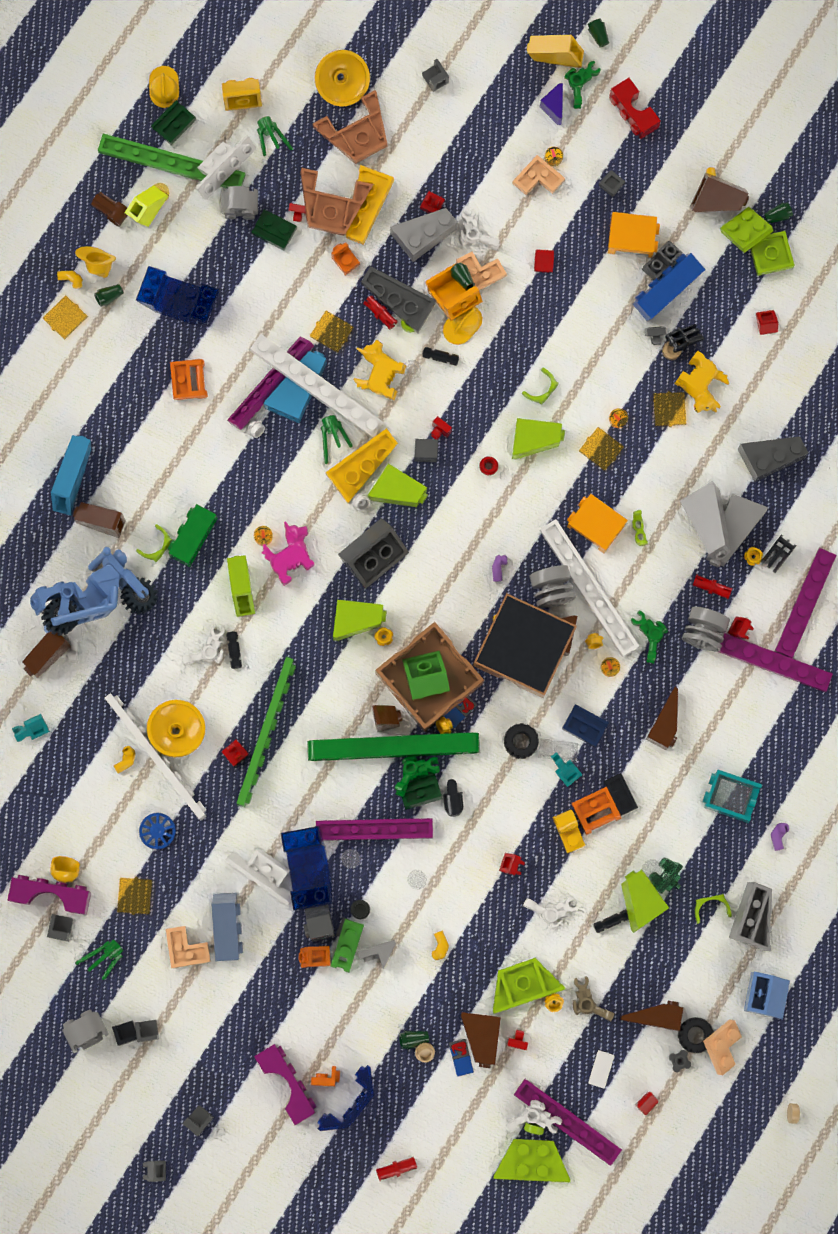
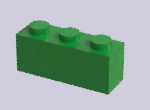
(192, 535)

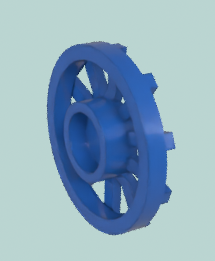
(157, 831)

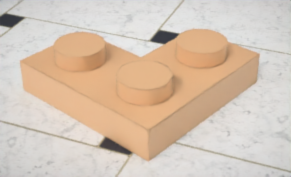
(536, 172)
(483, 275)
(183, 954)
(718, 1046)

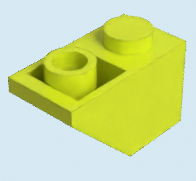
(146, 205)

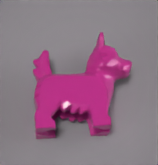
(292, 556)

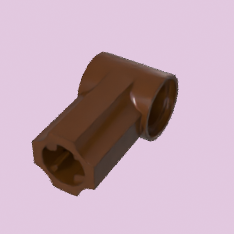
(113, 211)

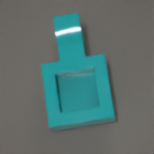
(33, 727)
(566, 771)

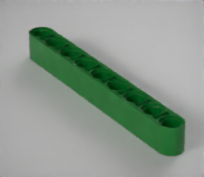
(393, 746)

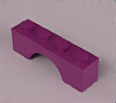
(24, 891)
(299, 1106)

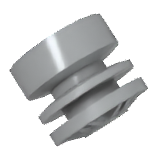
(553, 590)
(704, 633)

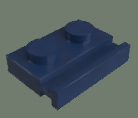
(585, 725)

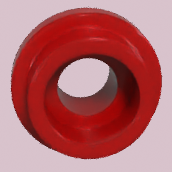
(488, 460)

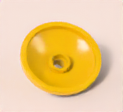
(354, 81)
(180, 716)

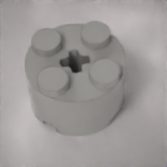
(239, 202)
(84, 1031)

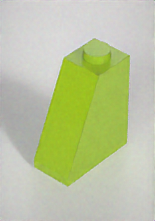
(535, 437)
(397, 489)
(241, 586)
(356, 618)
(641, 900)

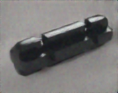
(440, 356)
(234, 650)
(611, 921)

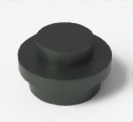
(360, 909)

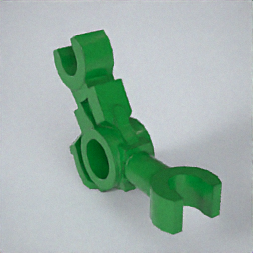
(578, 79)
(652, 632)
(414, 768)

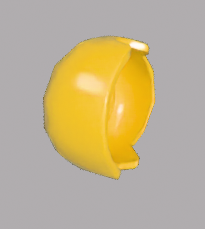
(64, 869)

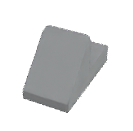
(383, 950)

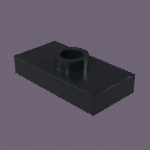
(620, 794)

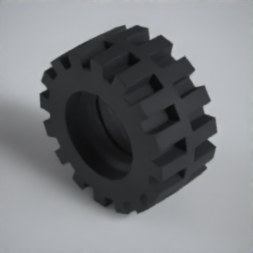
(533, 741)
(683, 1034)

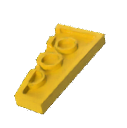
(371, 206)
(356, 468)

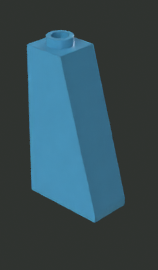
(289, 398)
(70, 475)

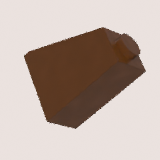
(718, 195)
(99, 519)
(45, 654)
(482, 1036)

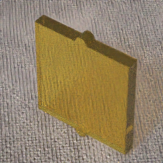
(65, 317)
(331, 331)
(669, 409)
(601, 449)
(134, 896)

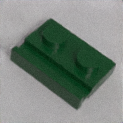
(173, 122)
(274, 230)
(421, 791)

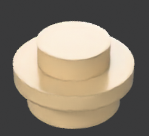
(424, 1052)

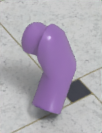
(496, 567)
(777, 835)

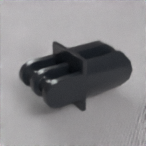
(685, 337)
(779, 552)
(453, 799)

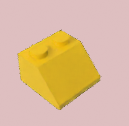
(241, 94)

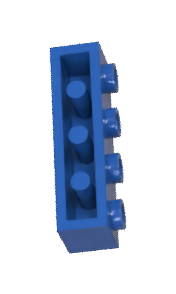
(669, 286)

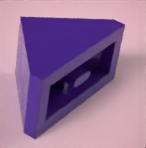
(553, 104)

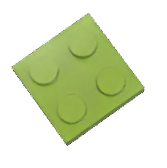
(746, 229)
(772, 254)

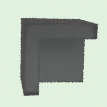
(436, 76)
(426, 450)
(60, 927)
(147, 1031)
(198, 1120)

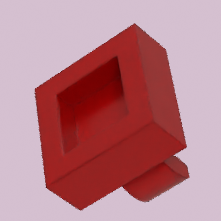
(432, 203)
(298, 211)
(440, 428)
(740, 627)
(235, 753)
(510, 864)
(518, 1041)

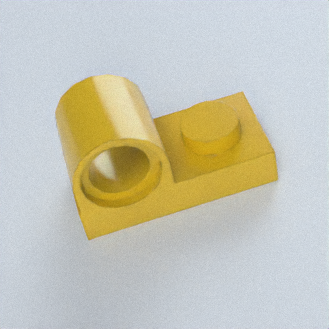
(568, 831)

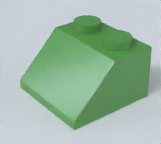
(426, 675)

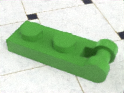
(347, 945)

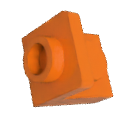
(344, 258)
(314, 956)
(323, 1080)

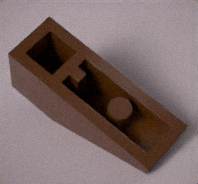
(386, 717)
(665, 726)
(662, 1016)

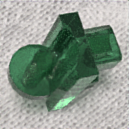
(669, 877)

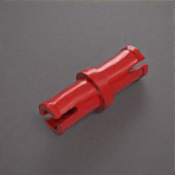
(380, 312)
(712, 586)
(396, 1168)

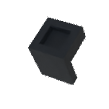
(125, 1033)

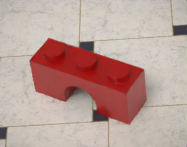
(642, 121)

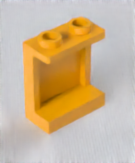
(633, 233)
(451, 295)
(597, 522)

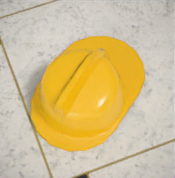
(164, 86)
(96, 260)
(463, 327)

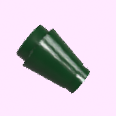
(598, 32)
(779, 213)
(462, 275)
(108, 294)
(412, 1039)

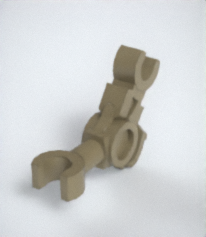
(586, 1004)

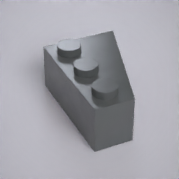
(770, 456)
(319, 923)

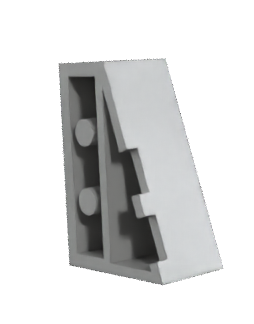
(423, 232)
(753, 917)

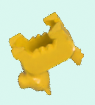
(383, 370)
(697, 382)

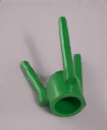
(268, 127)
(331, 425)
(112, 950)

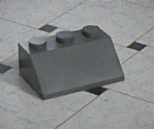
(373, 553)

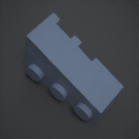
(226, 927)

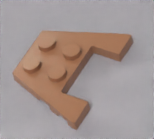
(361, 137)
(330, 211)

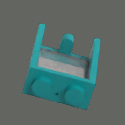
(731, 795)

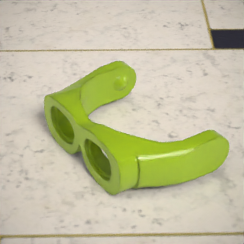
(542, 398)
(637, 517)
(157, 555)
(699, 902)

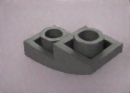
(664, 257)

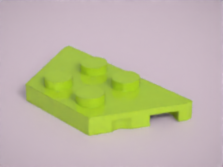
(523, 984)
(532, 1161)

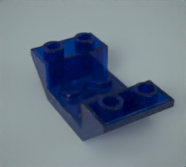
(176, 297)
(307, 868)
(332, 1122)

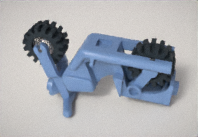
(98, 598)

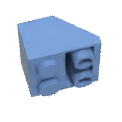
(766, 995)

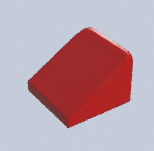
(544, 261)
(767, 322)
(647, 1103)

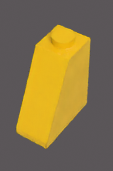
(556, 50)

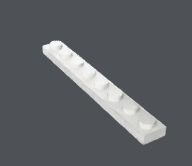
(316, 386)
(589, 588)
(174, 778)

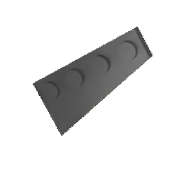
(400, 298)

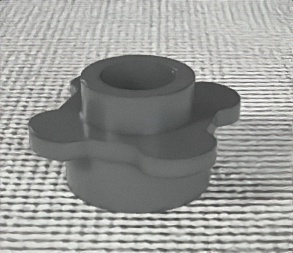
(678, 1066)

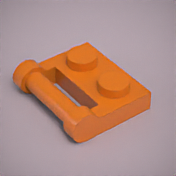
(182, 379)
(593, 804)

